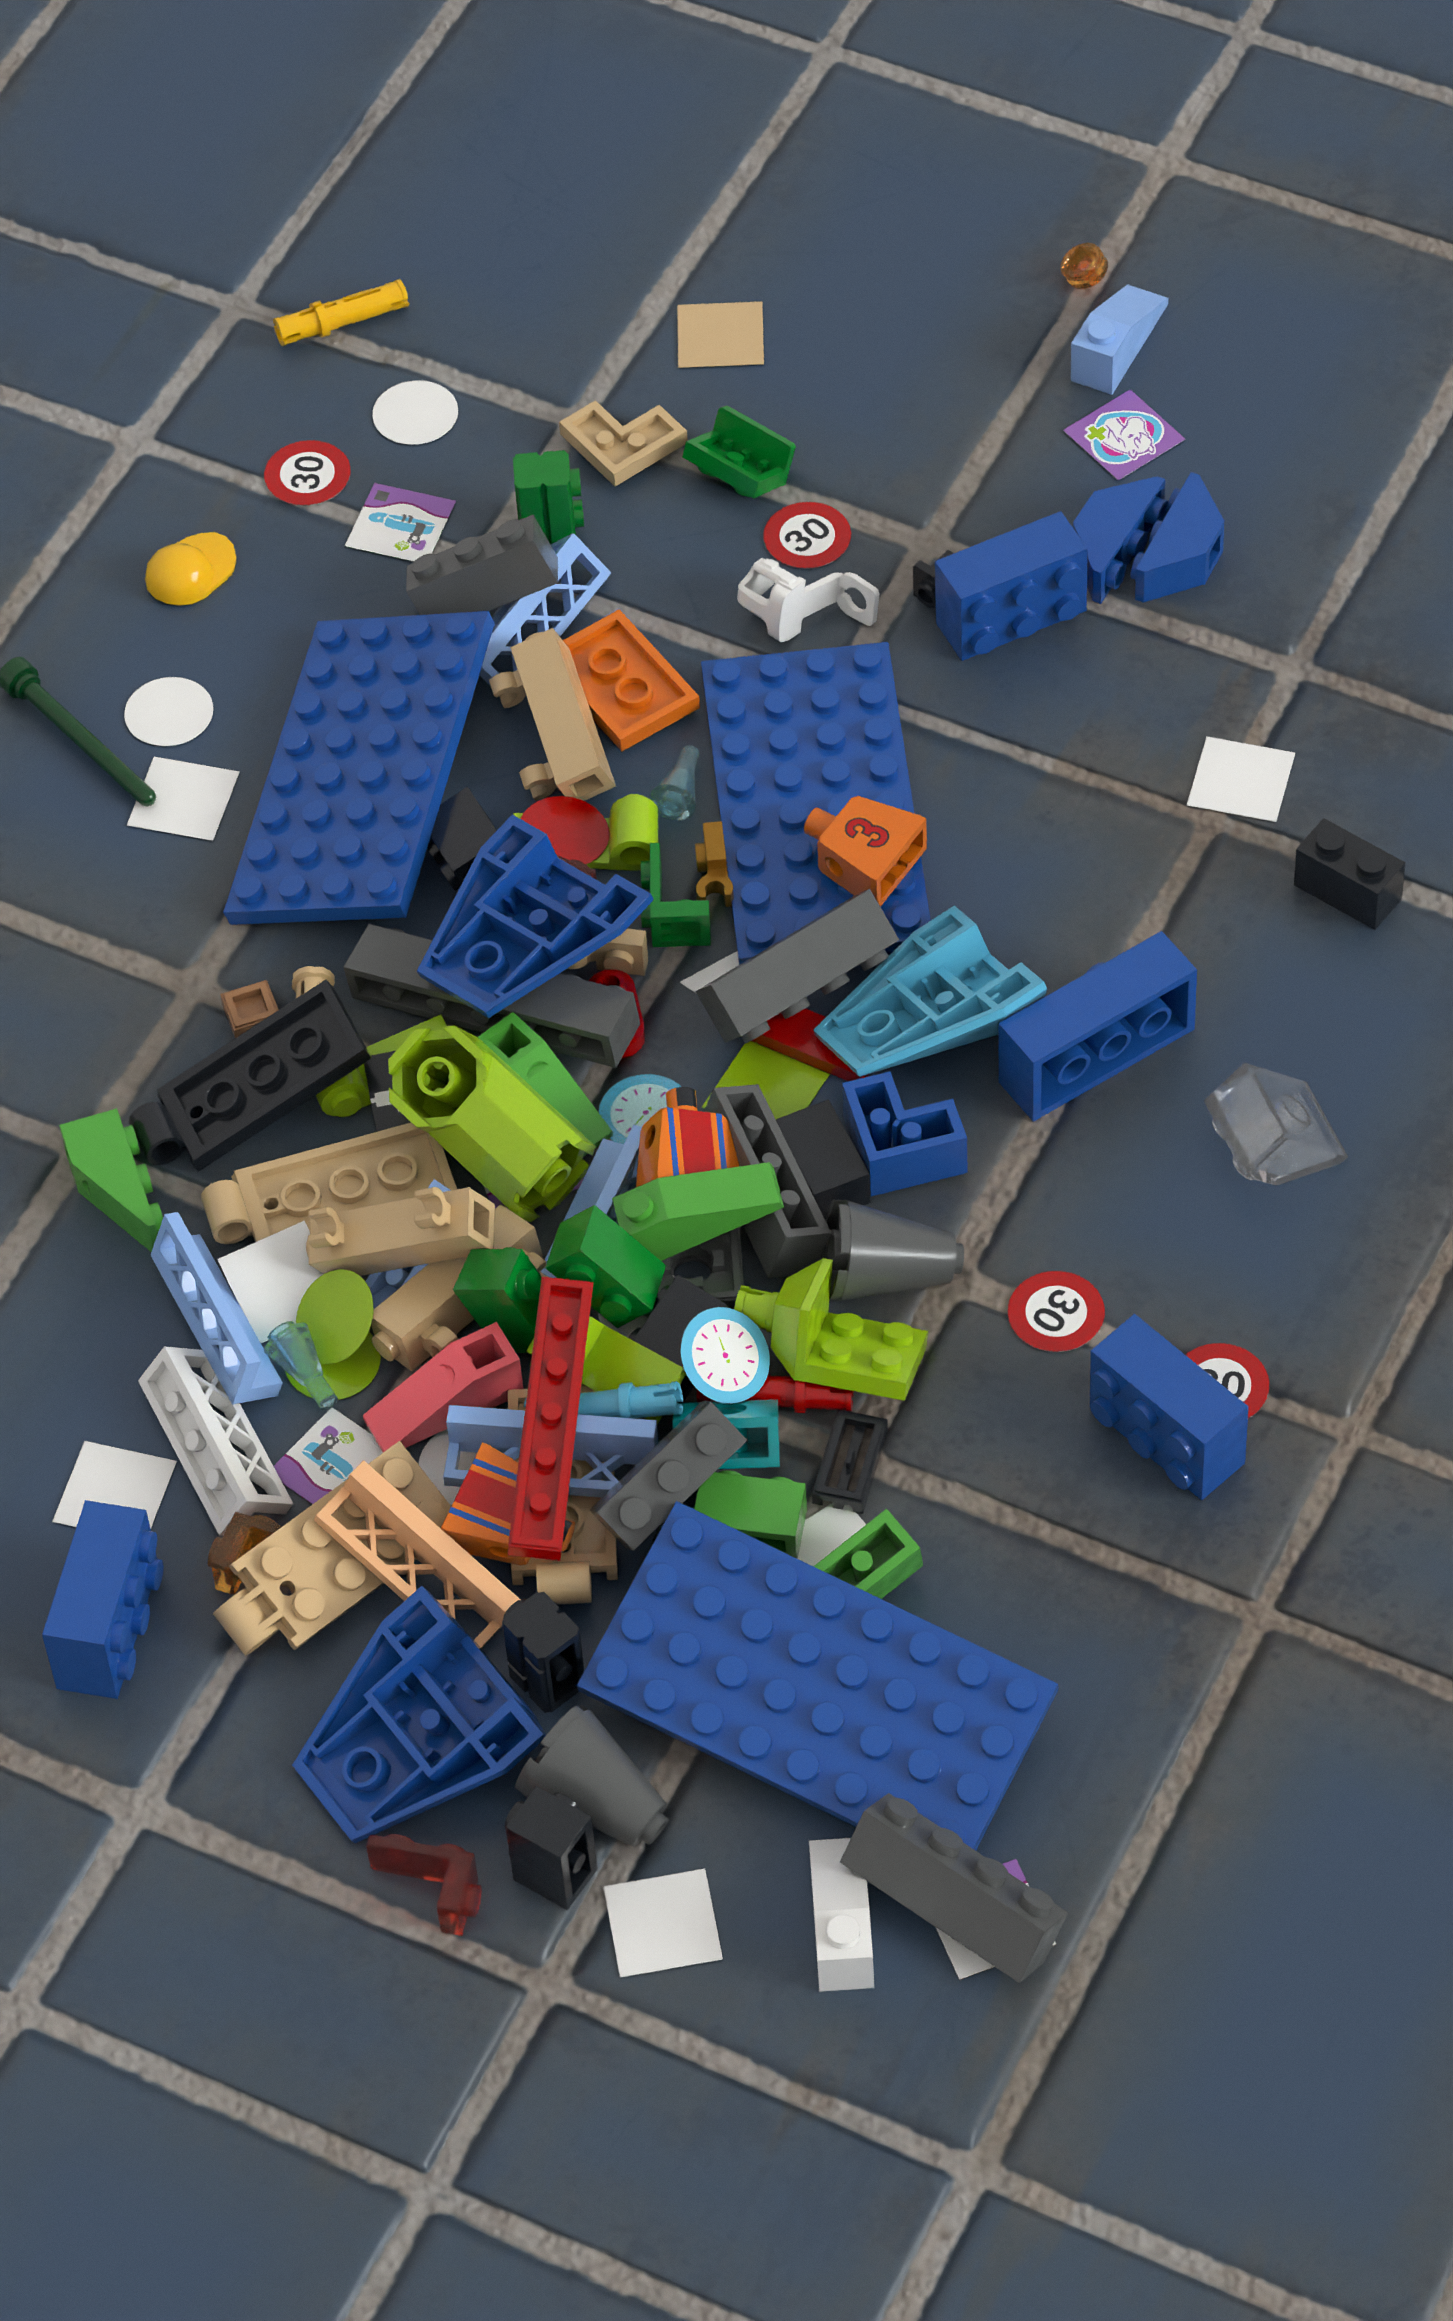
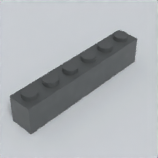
(566, 1011)

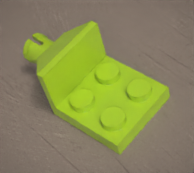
(830, 1346)

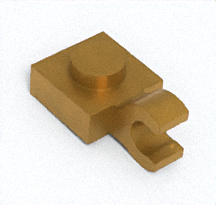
(712, 858)

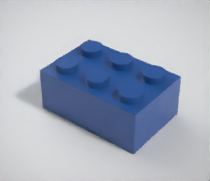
(1011, 586)
(1167, 1407)
(102, 1600)

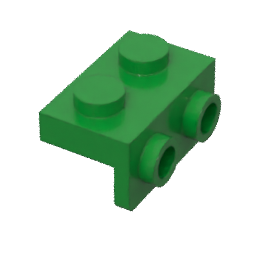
(742, 454)

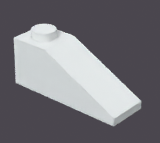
(840, 1919)

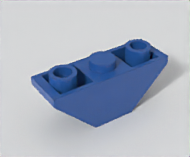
(1116, 529)
(1182, 545)

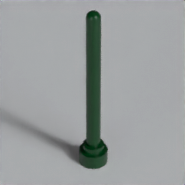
(22, 681)

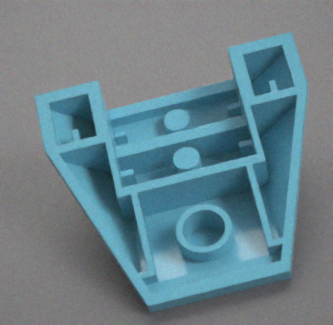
(928, 998)

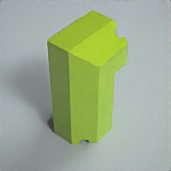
(488, 1118)

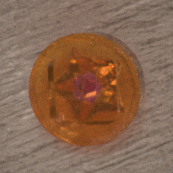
(1084, 265)

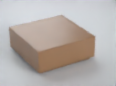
(248, 1006)

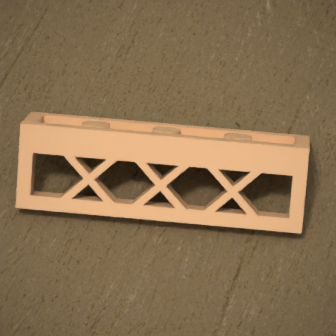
(421, 1540)

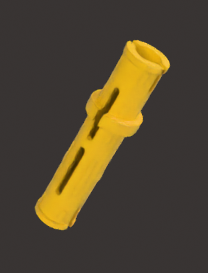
(331, 315)

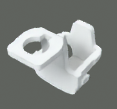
(793, 601)

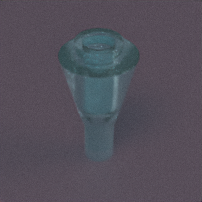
(676, 790)
(295, 1352)

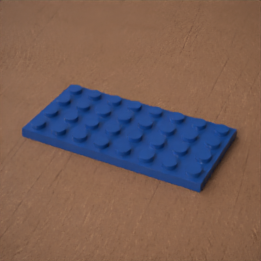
(794, 739)
(360, 769)
(813, 1681)

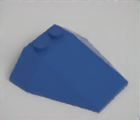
(523, 920)
(414, 1723)

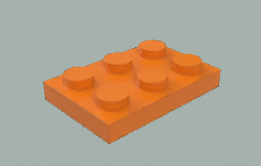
(628, 681)

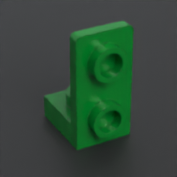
(672, 922)

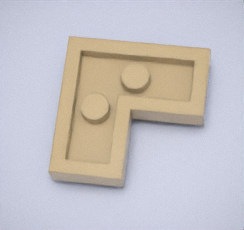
(618, 449)

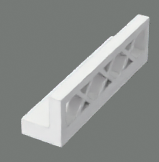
(204, 1437)

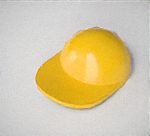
(190, 568)

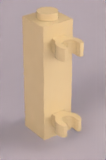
(561, 716)
(401, 1232)
(427, 1312)

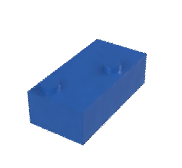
(1097, 1025)

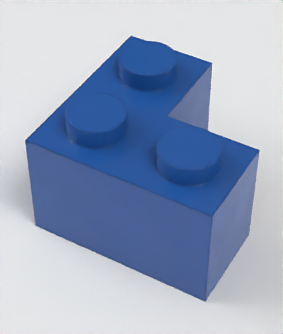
(901, 1144)

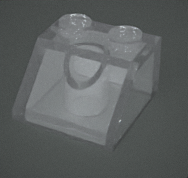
(1273, 1126)

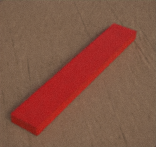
(550, 1419)

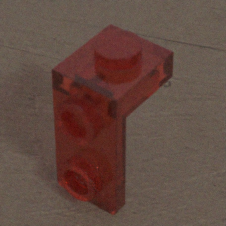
(441, 1863)

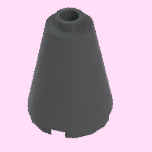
(886, 1252)
(598, 1776)

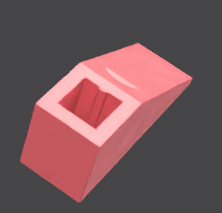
(465, 1373)

